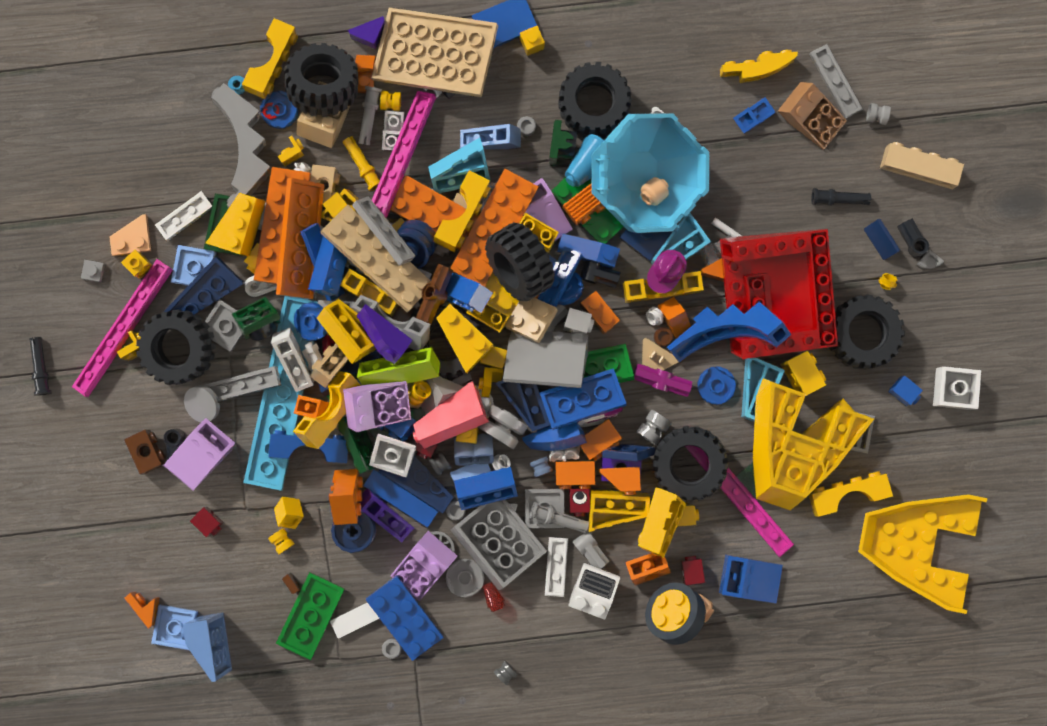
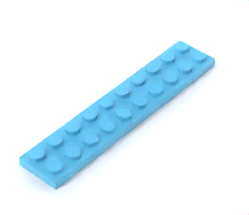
(276, 411)

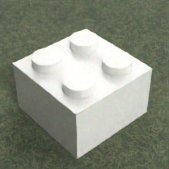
(957, 388)

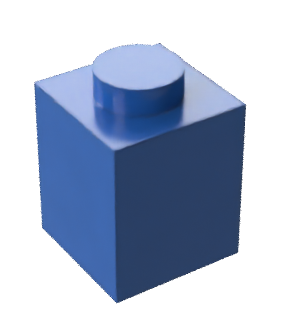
(905, 391)

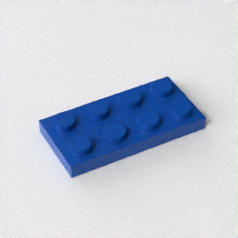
(570, 404)
(404, 617)

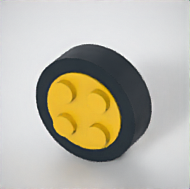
(675, 613)

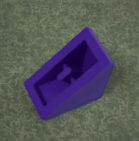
(369, 32)

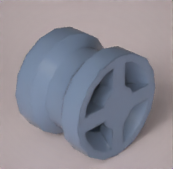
(541, 466)

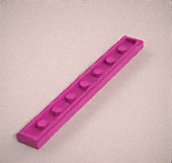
(403, 151)
(119, 331)
(748, 506)

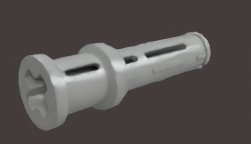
(369, 105)
(550, 516)

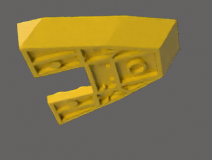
(791, 463)
(903, 542)

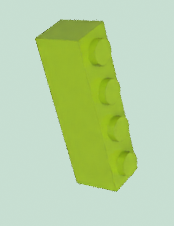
(410, 367)

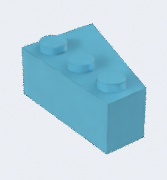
(451, 171)
(686, 238)
(754, 372)

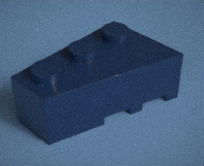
(527, 402)

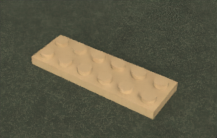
(362, 247)

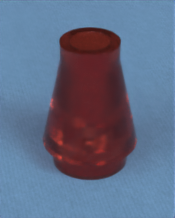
(493, 597)

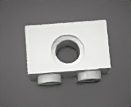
(578, 322)

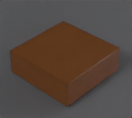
(291, 583)

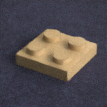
(531, 319)

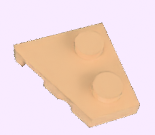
(131, 237)

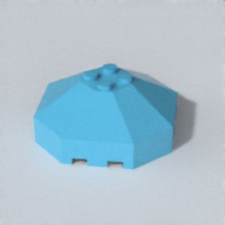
(644, 149)

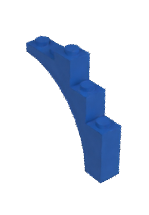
(709, 328)

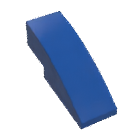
(557, 439)

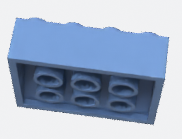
(209, 644)

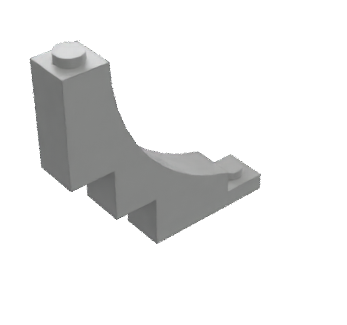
(243, 116)

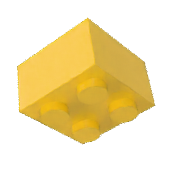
(803, 373)

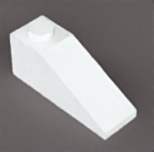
(292, 359)

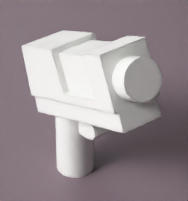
(311, 354)

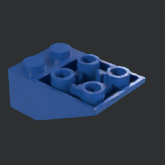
(750, 579)

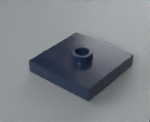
(646, 243)
(628, 452)

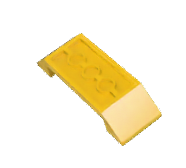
(501, 302)

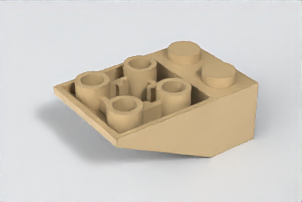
(321, 129)

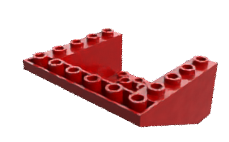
(791, 279)

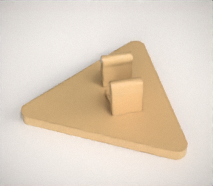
(655, 356)

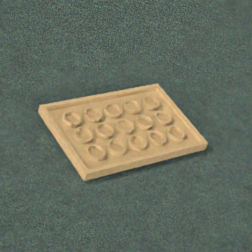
(435, 52)

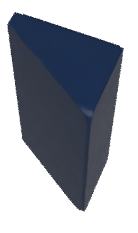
(881, 239)

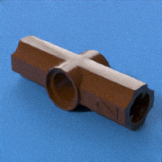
(434, 294)

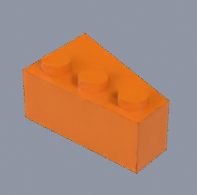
(346, 496)

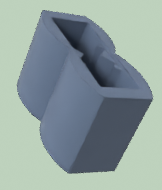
(477, 453)

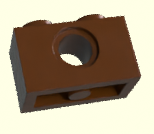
(137, 443)

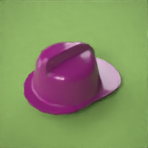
(666, 271)

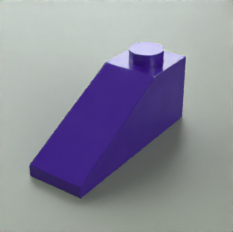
(385, 336)
(384, 515)

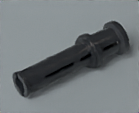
(830, 197)
(40, 375)

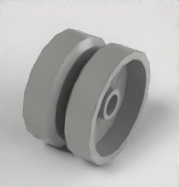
(503, 426)

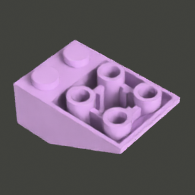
(547, 210)
(376, 405)
(199, 454)
(424, 565)

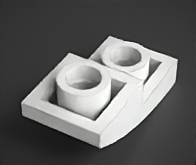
(392, 126)

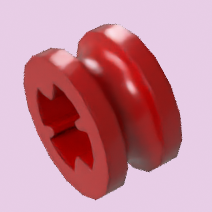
(269, 115)

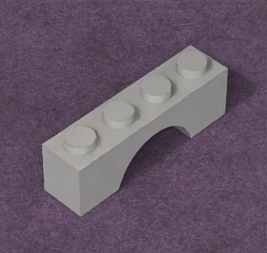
(414, 328)

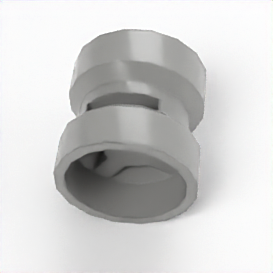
(878, 114)

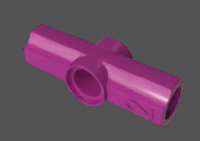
(662, 380)

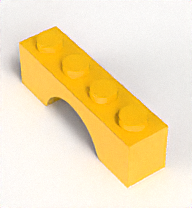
(260, 79)
(451, 231)
(640, 291)
(315, 430)
(826, 500)

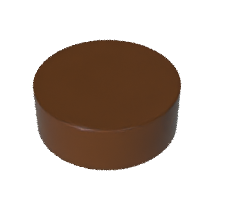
(663, 336)

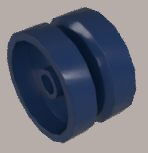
(419, 239)
(355, 542)

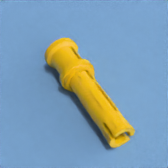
(366, 170)

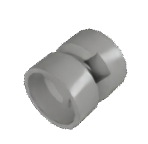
(654, 427)

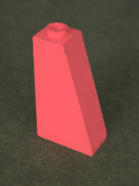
(452, 417)

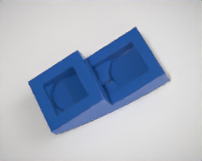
(754, 115)

